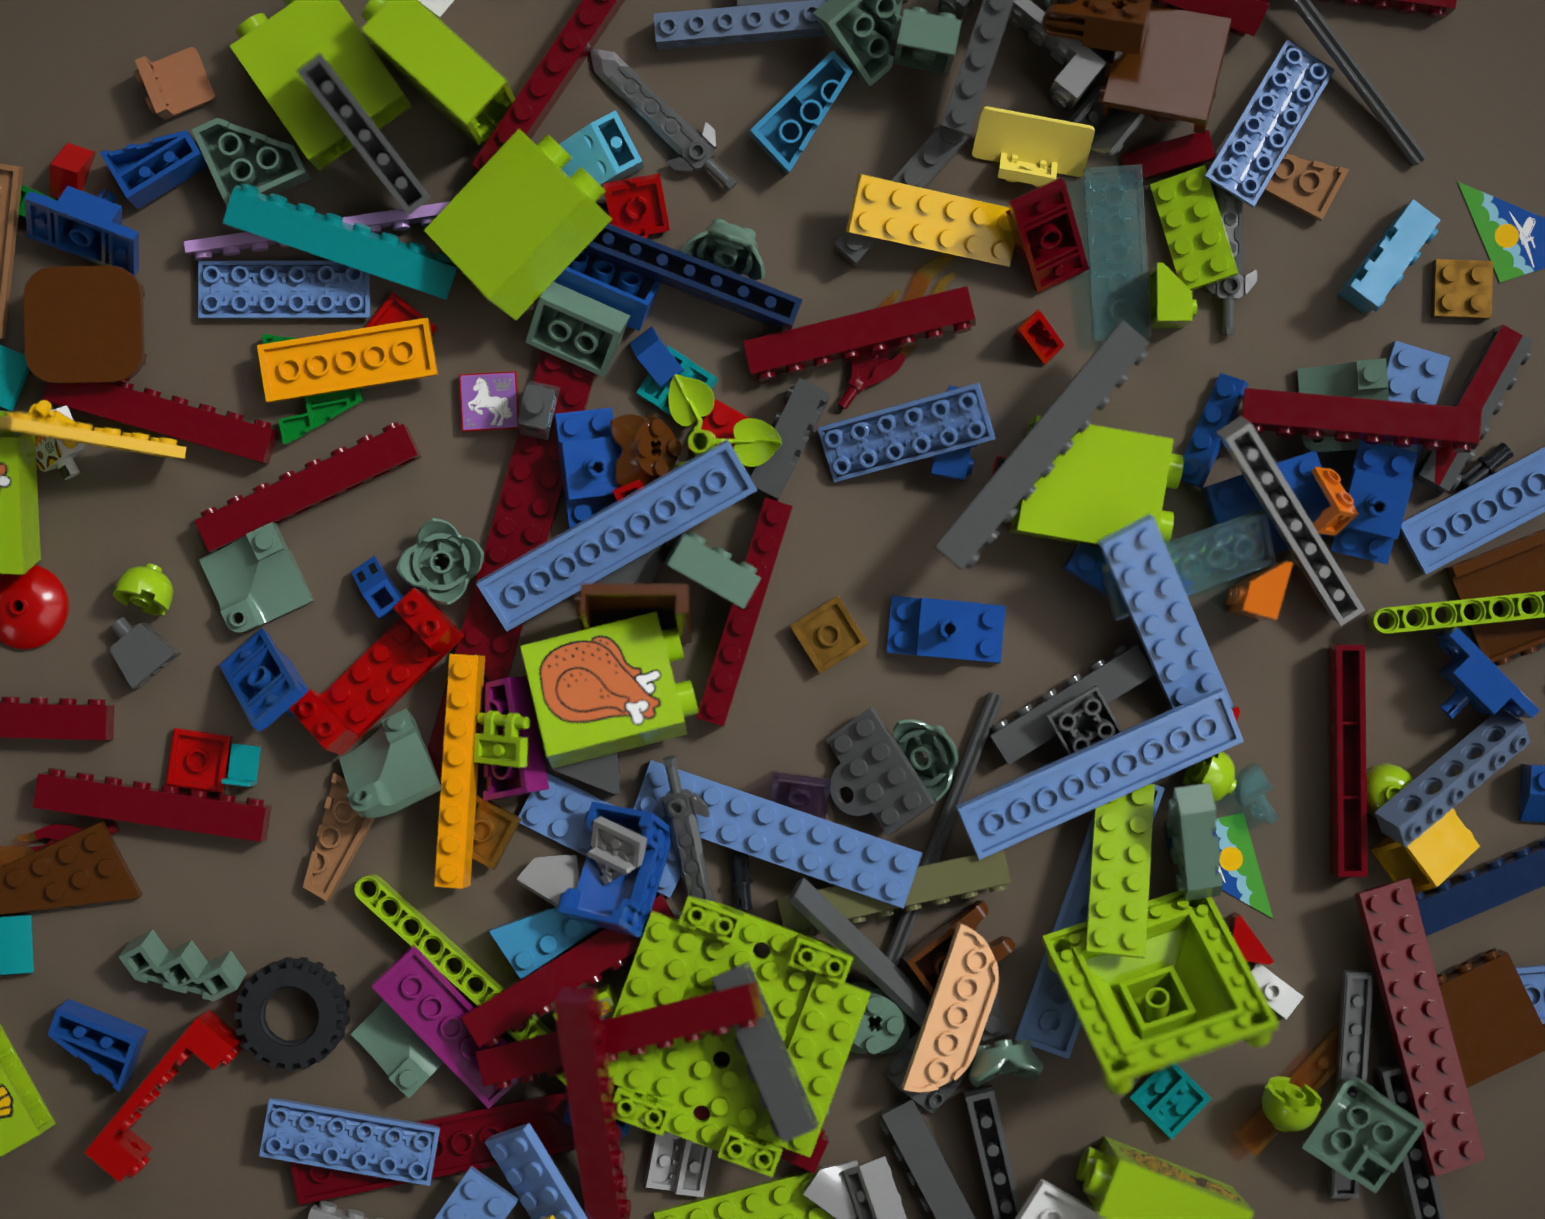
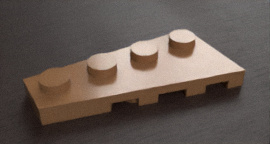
(1306, 184)
(337, 841)

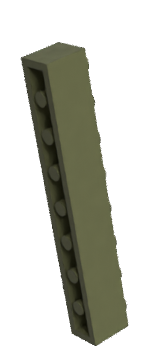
(931, 882)

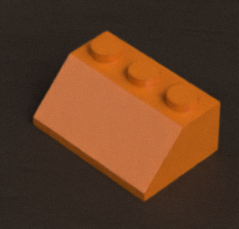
(1260, 593)

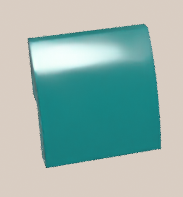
(12, 376)
(658, 396)
(16, 945)
(1170, 1099)

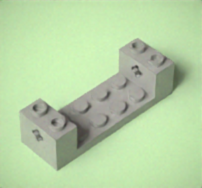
(1082, 63)

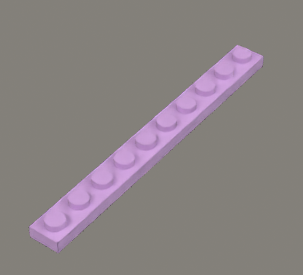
(232, 244)

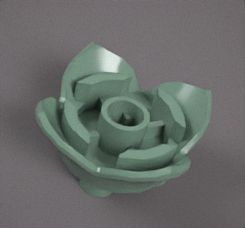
(728, 248)
(419, 566)
(936, 769)
(892, 1031)
(1005, 1059)

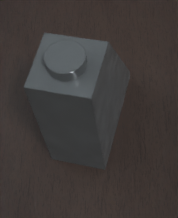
(639, 570)
(599, 772)

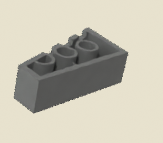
(795, 428)

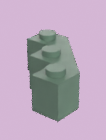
(182, 968)

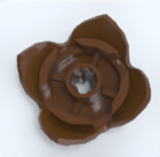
(647, 448)

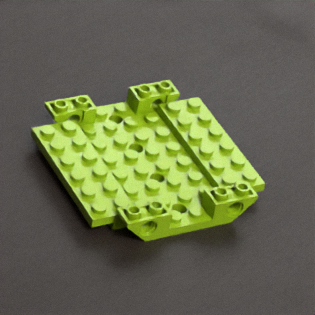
(808, 1002)

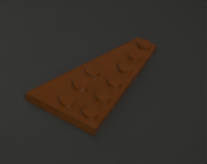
(68, 873)

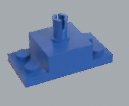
(84, 227)
(586, 462)
(1380, 493)
(946, 629)
(263, 680)
(1478, 680)

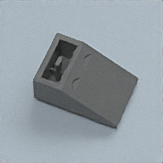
(1083, 721)

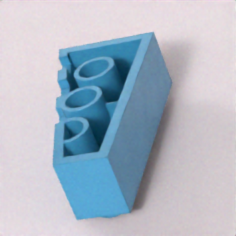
(794, 119)
(1390, 257)
(538, 938)

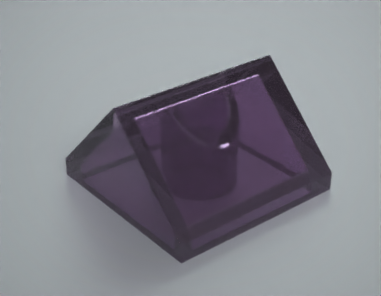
(801, 792)

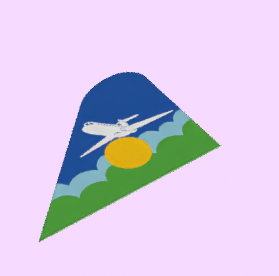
(1509, 233)
(1238, 863)

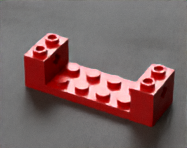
(379, 675)
(118, 1147)

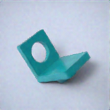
(243, 765)

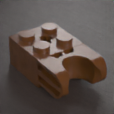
(1100, 23)
(927, 955)

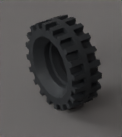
(329, 1001)

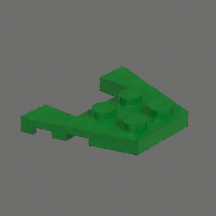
(319, 407)

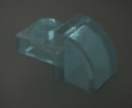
(1251, 788)

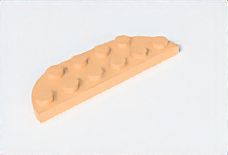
(955, 1013)

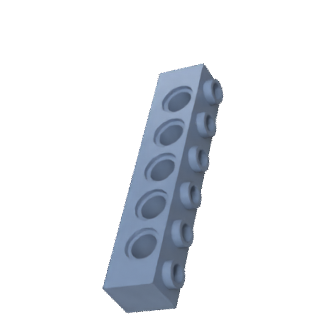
(737, 24)
(1452, 777)

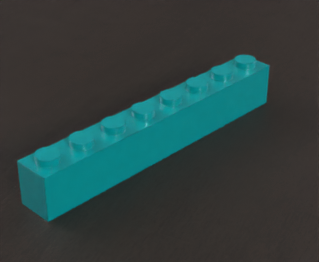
(340, 241)

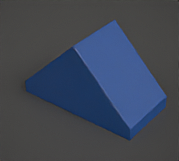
(656, 356)

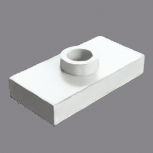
(1277, 993)

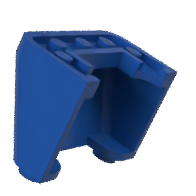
(627, 900)

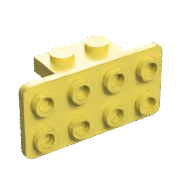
(1032, 146)

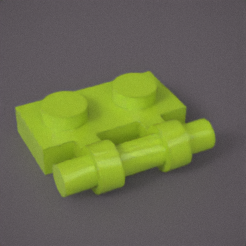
(498, 748)

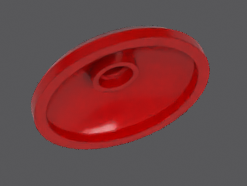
(43, 609)

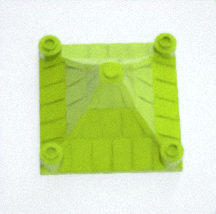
(1170, 1005)

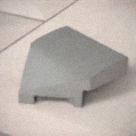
(615, 849)
(551, 876)
(831, 1192)

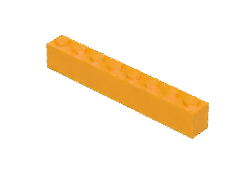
(459, 771)

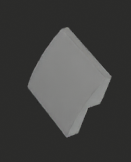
(677, 1165)

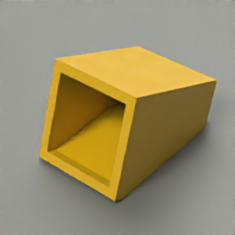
(1430, 856)

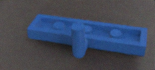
(1205, 441)

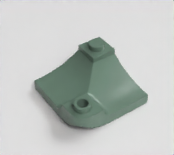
(1353, 379)
(256, 579)
(390, 769)
(397, 1049)
(1363, 1134)

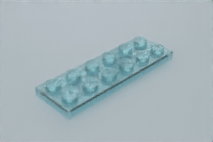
(1117, 249)
(1211, 556)

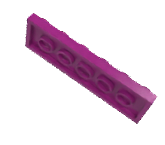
(434, 1013)

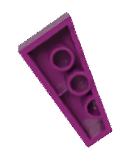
(507, 697)

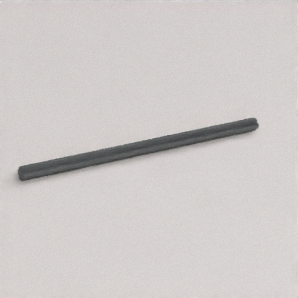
(1359, 80)
(948, 815)

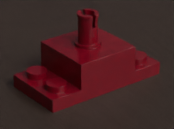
(1047, 235)

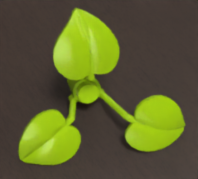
(693, 399)

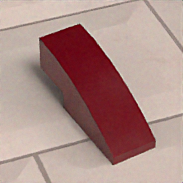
(1172, 155)

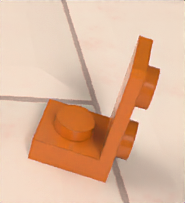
(1341, 511)

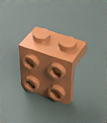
(175, 83)

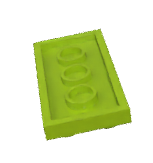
(1194, 229)

